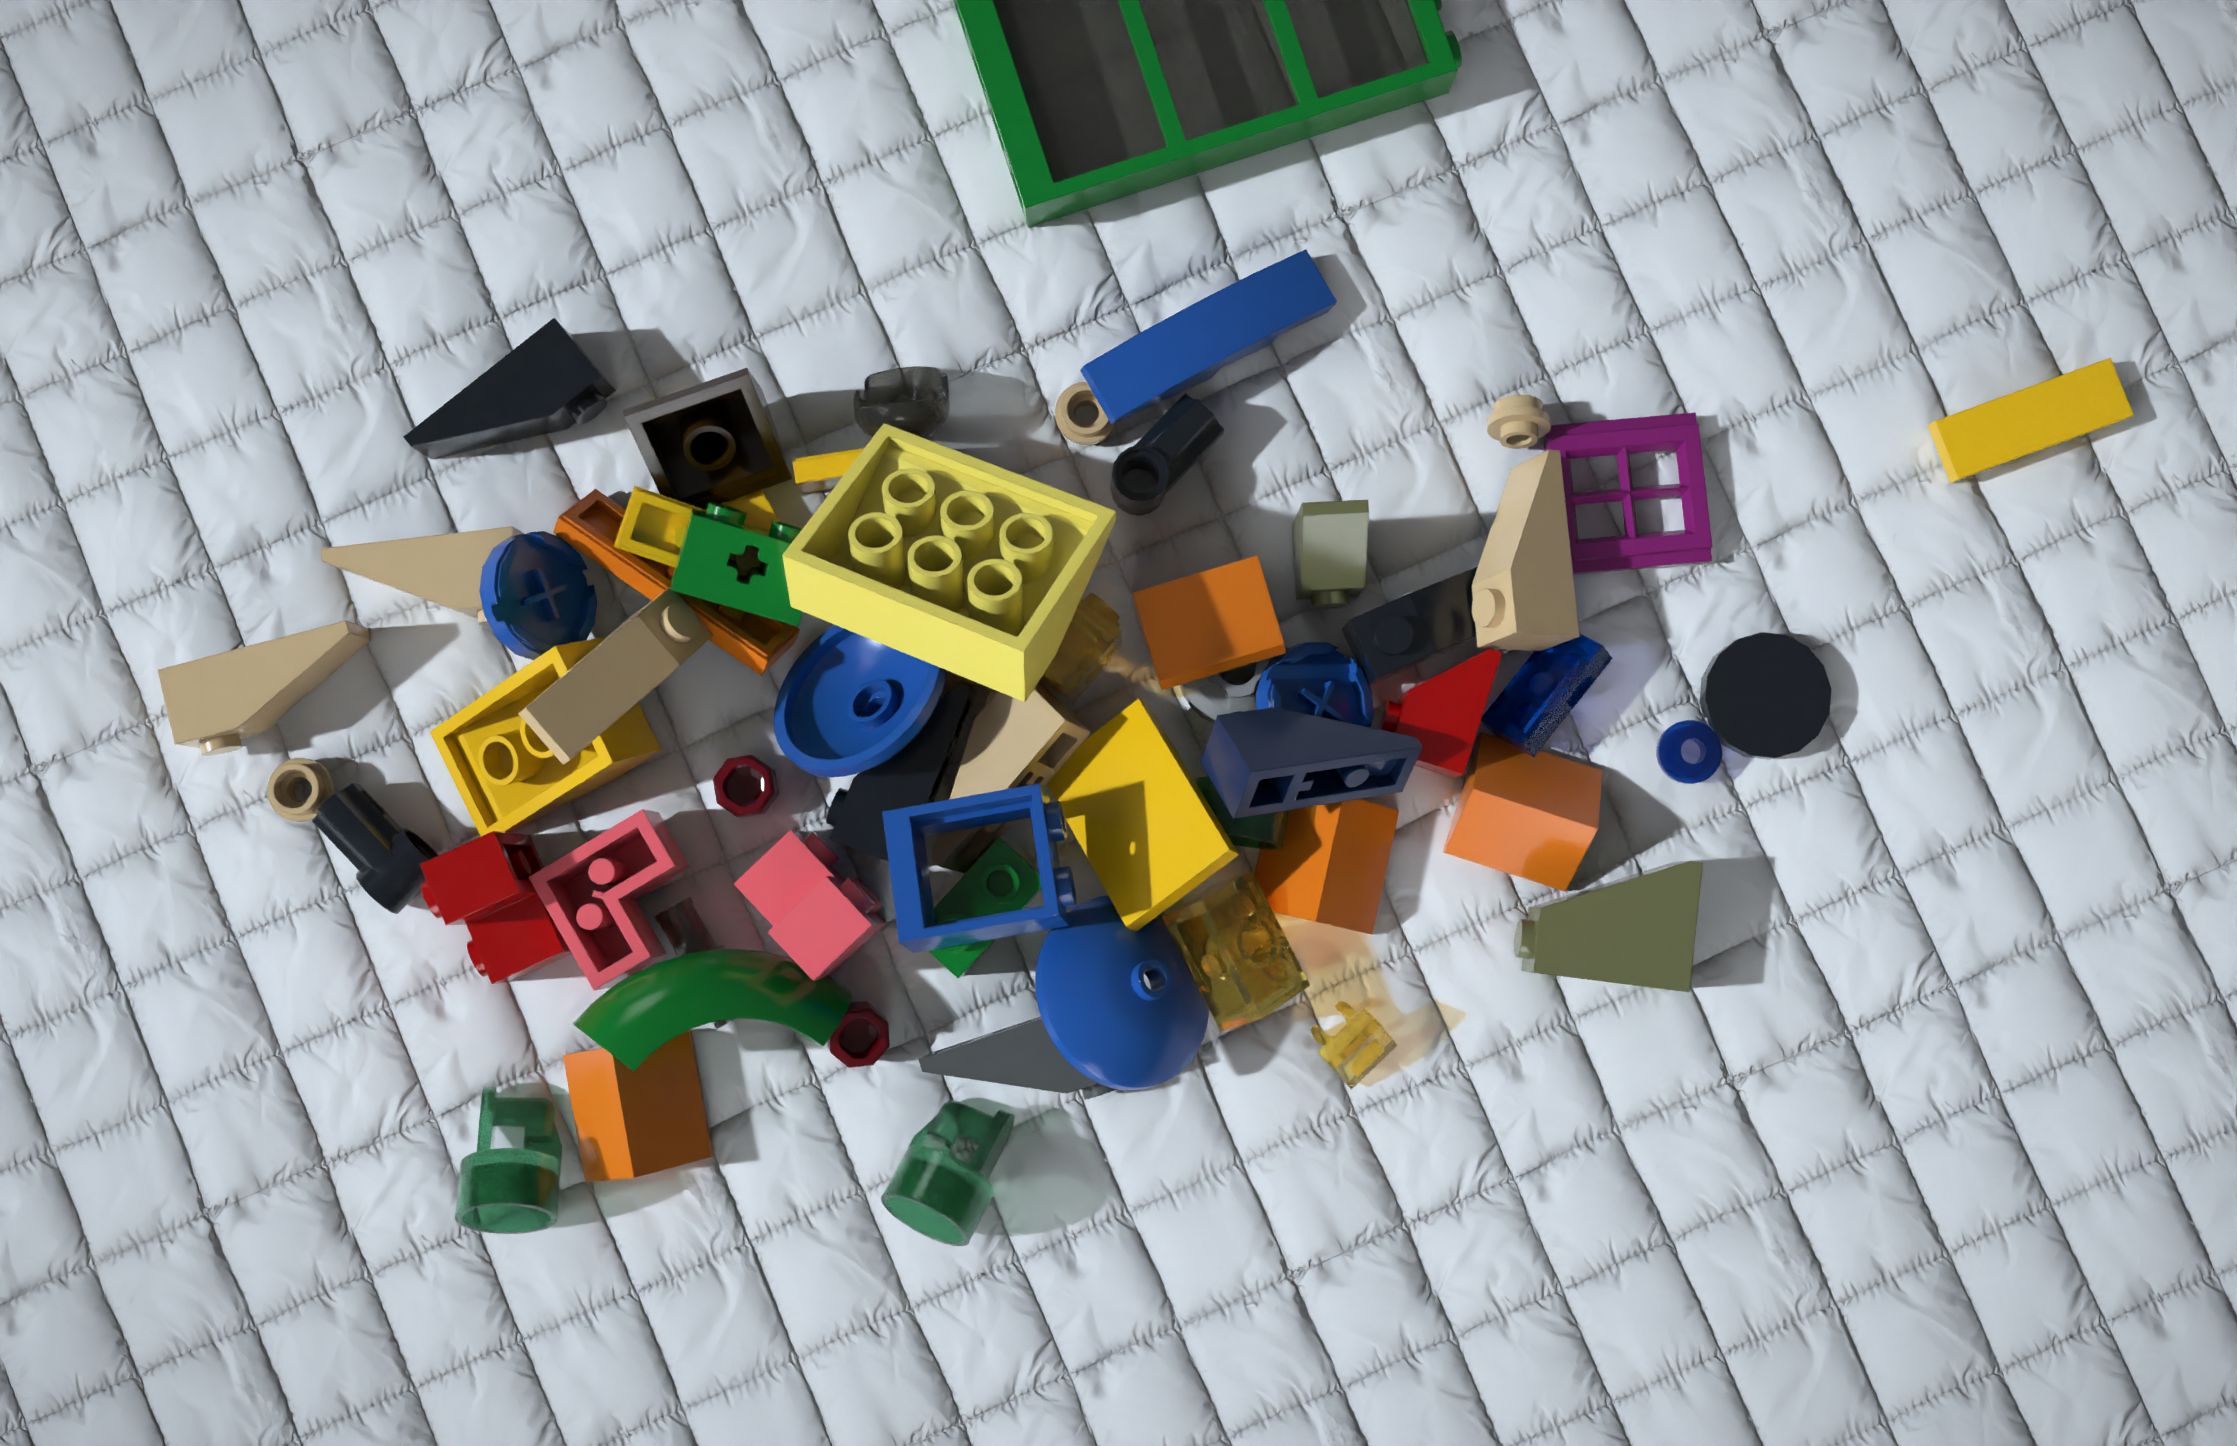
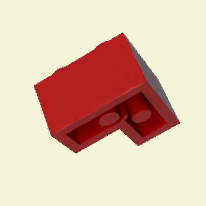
(491, 894)

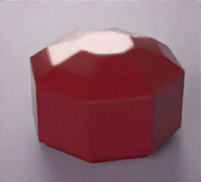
(745, 786)
(860, 1036)

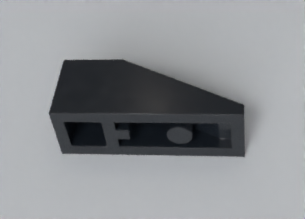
(526, 394)
(1413, 627)
(901, 781)

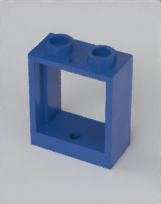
(911, 878)

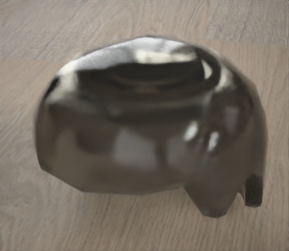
(904, 398)

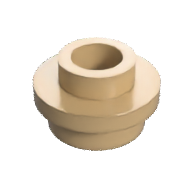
(1066, 406)
(1518, 421)
(283, 783)

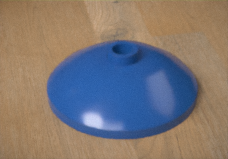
(852, 704)
(1104, 1012)

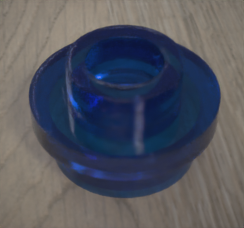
(1669, 752)

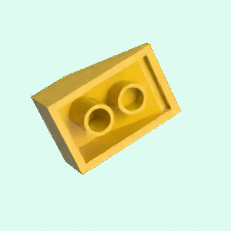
(509, 771)

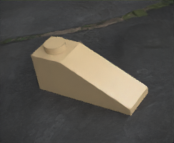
(433, 568)
(1526, 569)
(616, 675)
(252, 687)
(1008, 749)

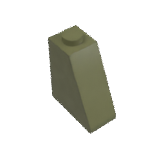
(1619, 931)

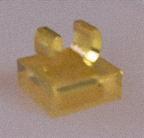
(1356, 1046)

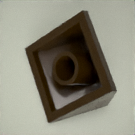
(710, 441)

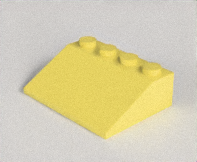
(948, 560)

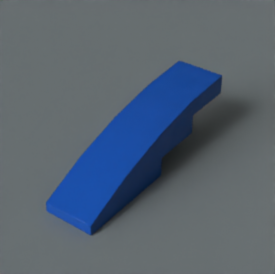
(1208, 336)

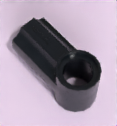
(1166, 453)
(376, 846)

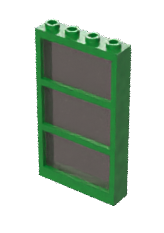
(1158, 90)

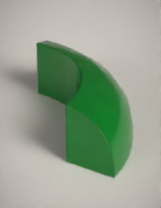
(709, 988)

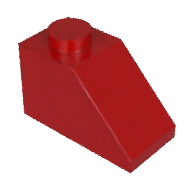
(1445, 713)

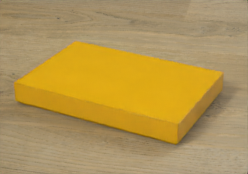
(1140, 816)

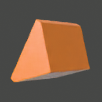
(1208, 622)
(1525, 813)
(1330, 864)
(638, 1118)

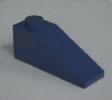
(1300, 760)

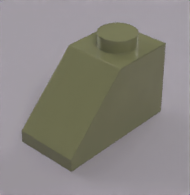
(1330, 551)

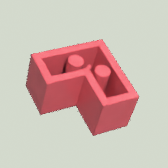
(596, 891)
(810, 905)

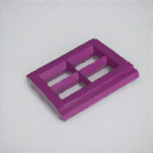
(1622, 438)

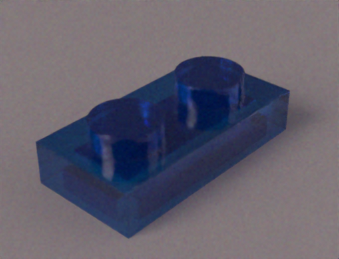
(1545, 692)

